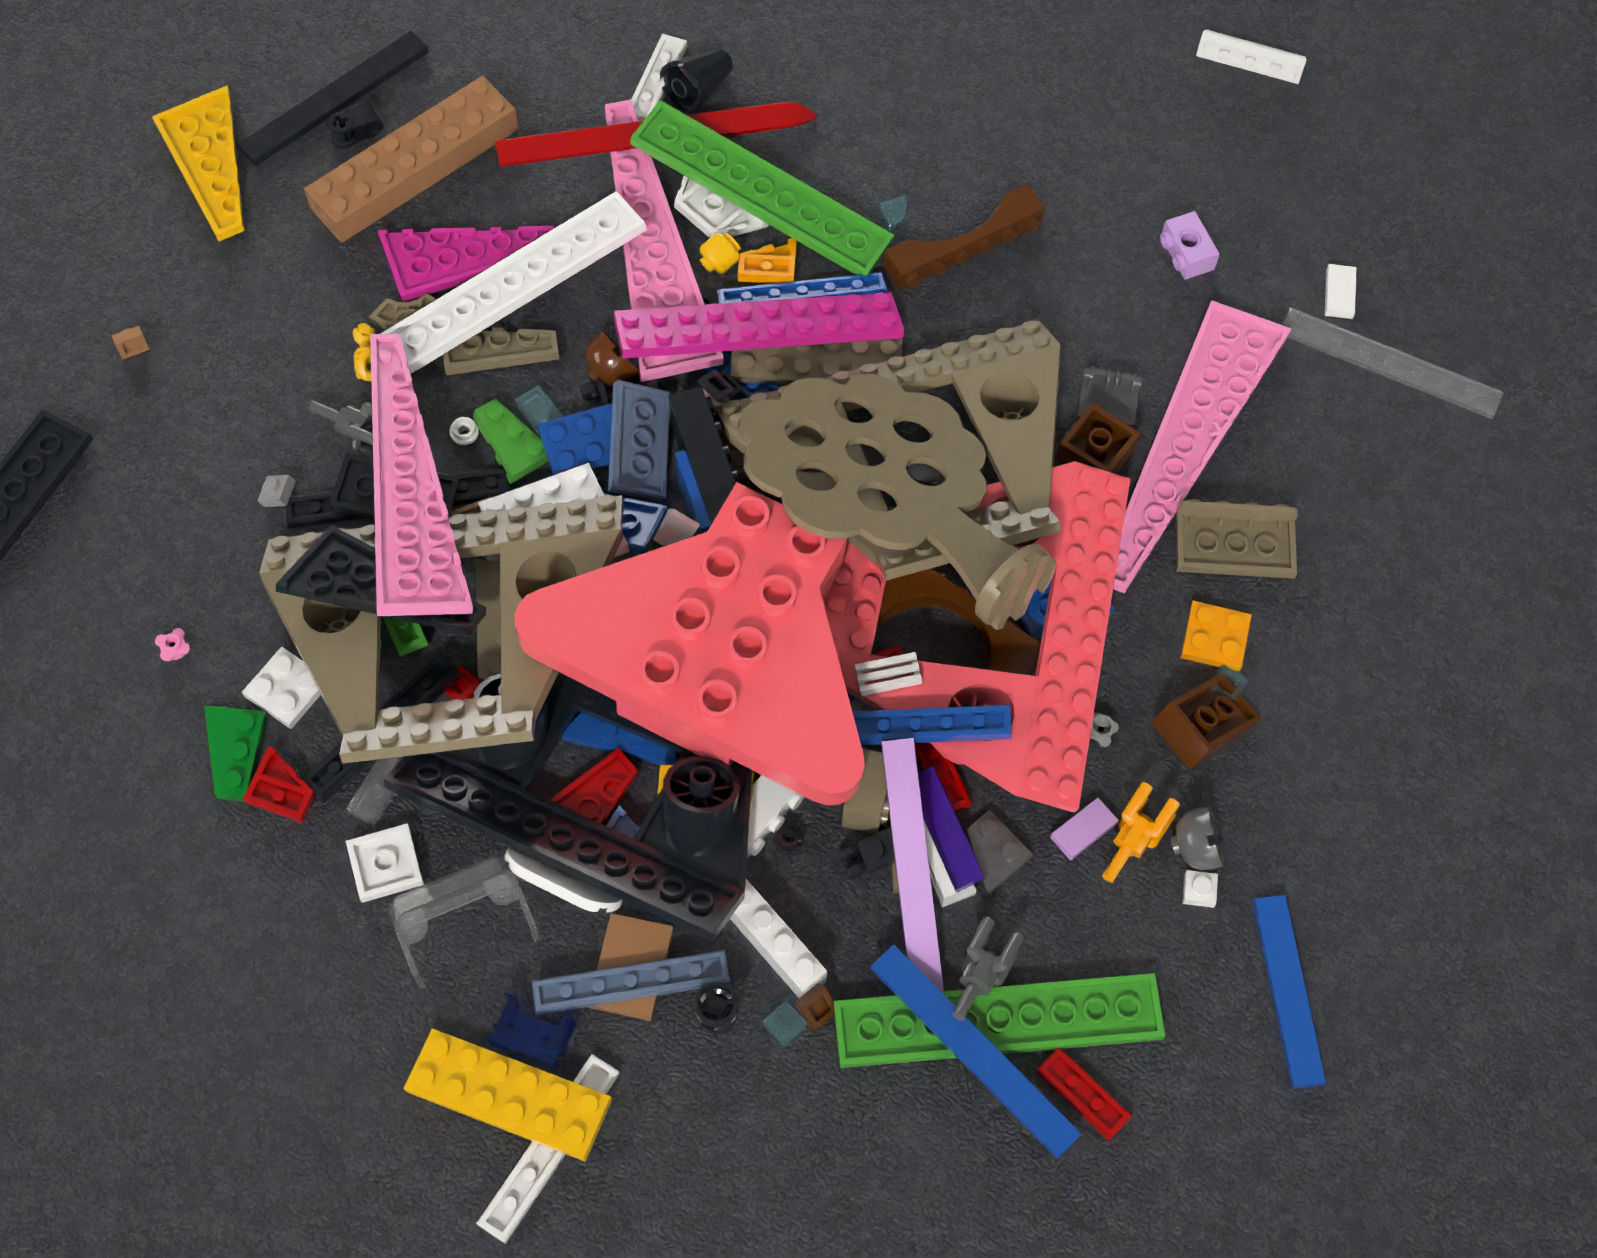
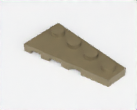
(501, 349)
(489, 628)

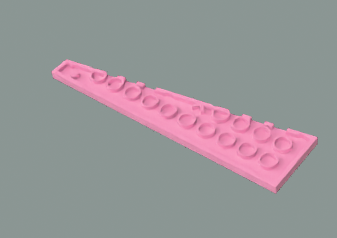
(413, 537)

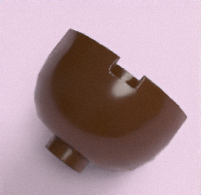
(607, 362)

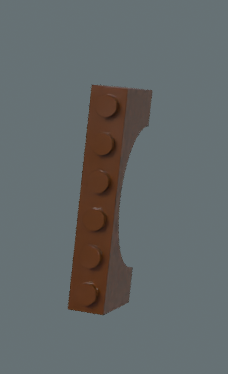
(1007, 648)

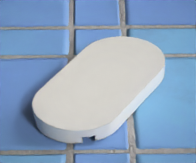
(560, 883)

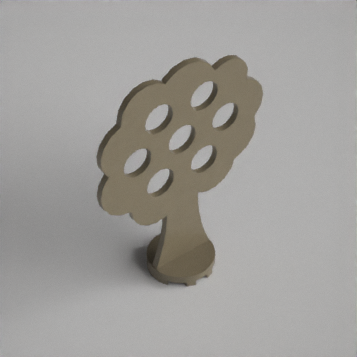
(992, 569)

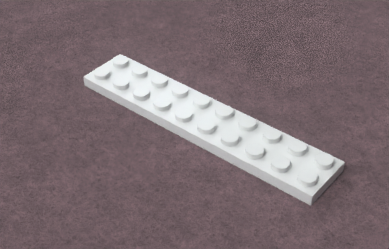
(517, 280)

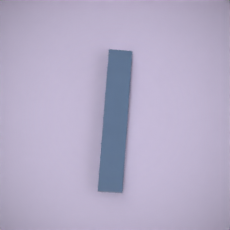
(629, 982)

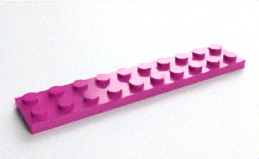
(757, 324)

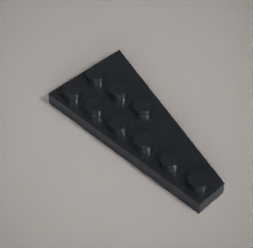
(343, 573)

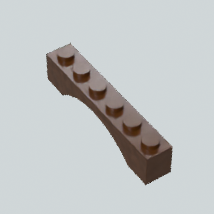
(917, 260)

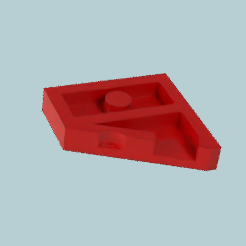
(279, 789)

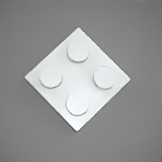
(283, 688)
(384, 863)

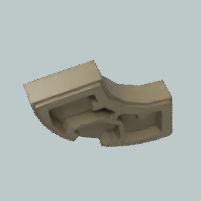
(393, 312)

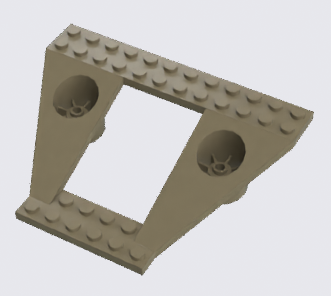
(1012, 400)
(344, 644)

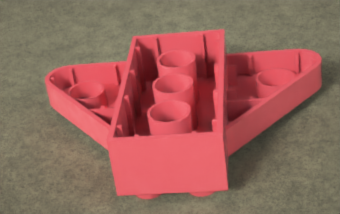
(716, 646)

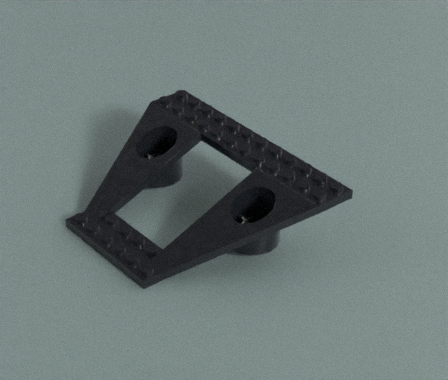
(678, 866)

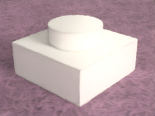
(1200, 888)

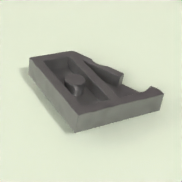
(996, 850)

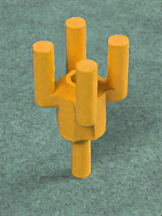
(1139, 830)

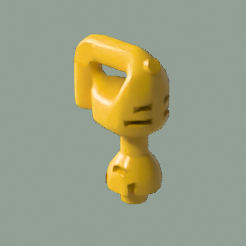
(362, 355)

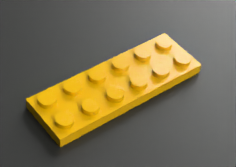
(508, 1094)

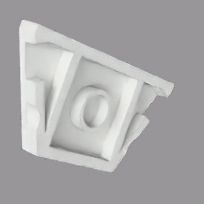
(712, 212)

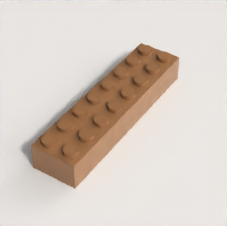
(411, 159)

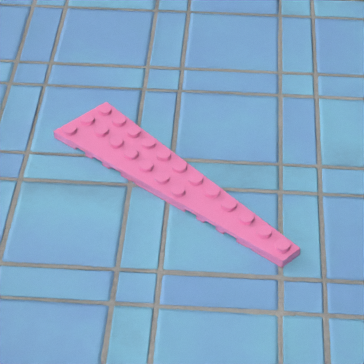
(655, 259)
(1213, 388)

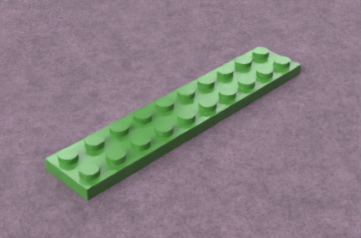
(762, 189)
(1009, 1017)

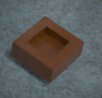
(816, 1006)

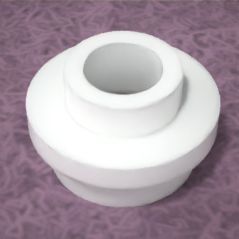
(462, 424)

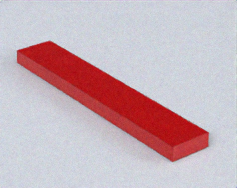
(928, 756)

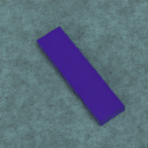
(948, 832)

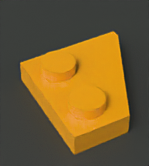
(768, 264)

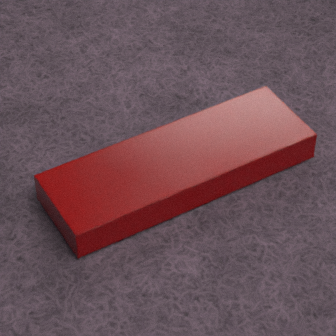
(1083, 1094)

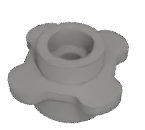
(1108, 725)

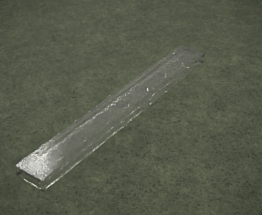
(1393, 363)

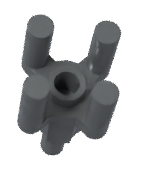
(351, 423)
(983, 967)

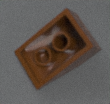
(1204, 721)

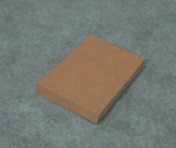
(630, 943)

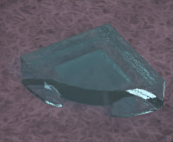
(893, 211)

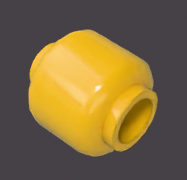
(719, 253)

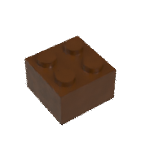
(1098, 441)

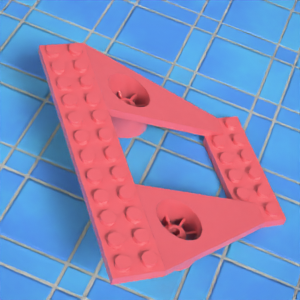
(1048, 710)

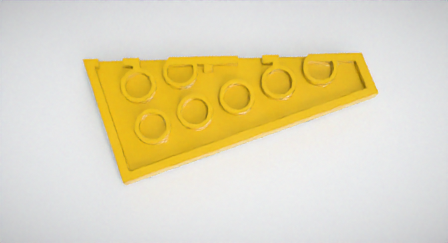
(205, 151)

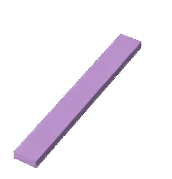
(911, 858)

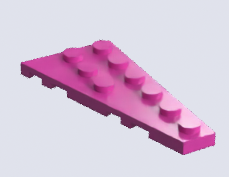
(449, 255)

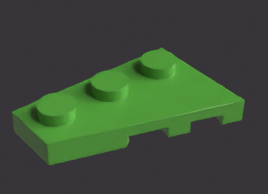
(513, 442)

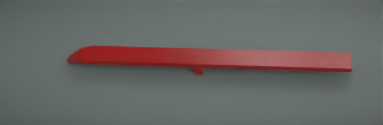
(618, 136)

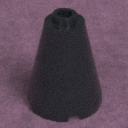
(695, 78)

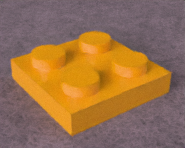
(1216, 636)

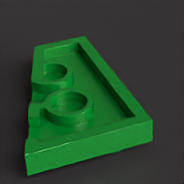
(233, 748)

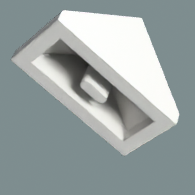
(675, 528)

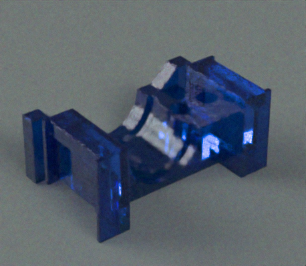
(530, 1034)

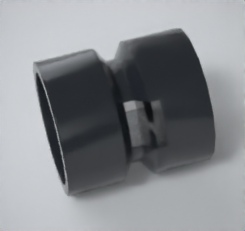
(716, 1008)

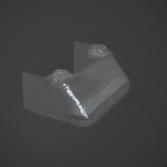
(415, 907)

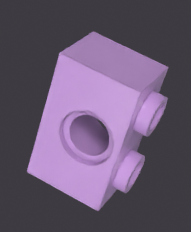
(1184, 232)

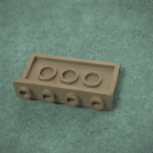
(1236, 539)

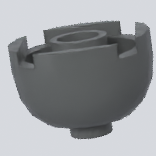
(1198, 840)

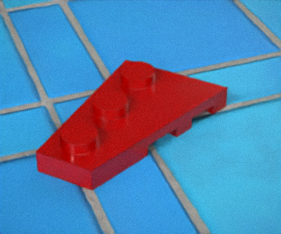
(600, 788)

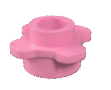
(176, 652)

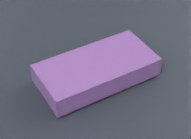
(1084, 829)

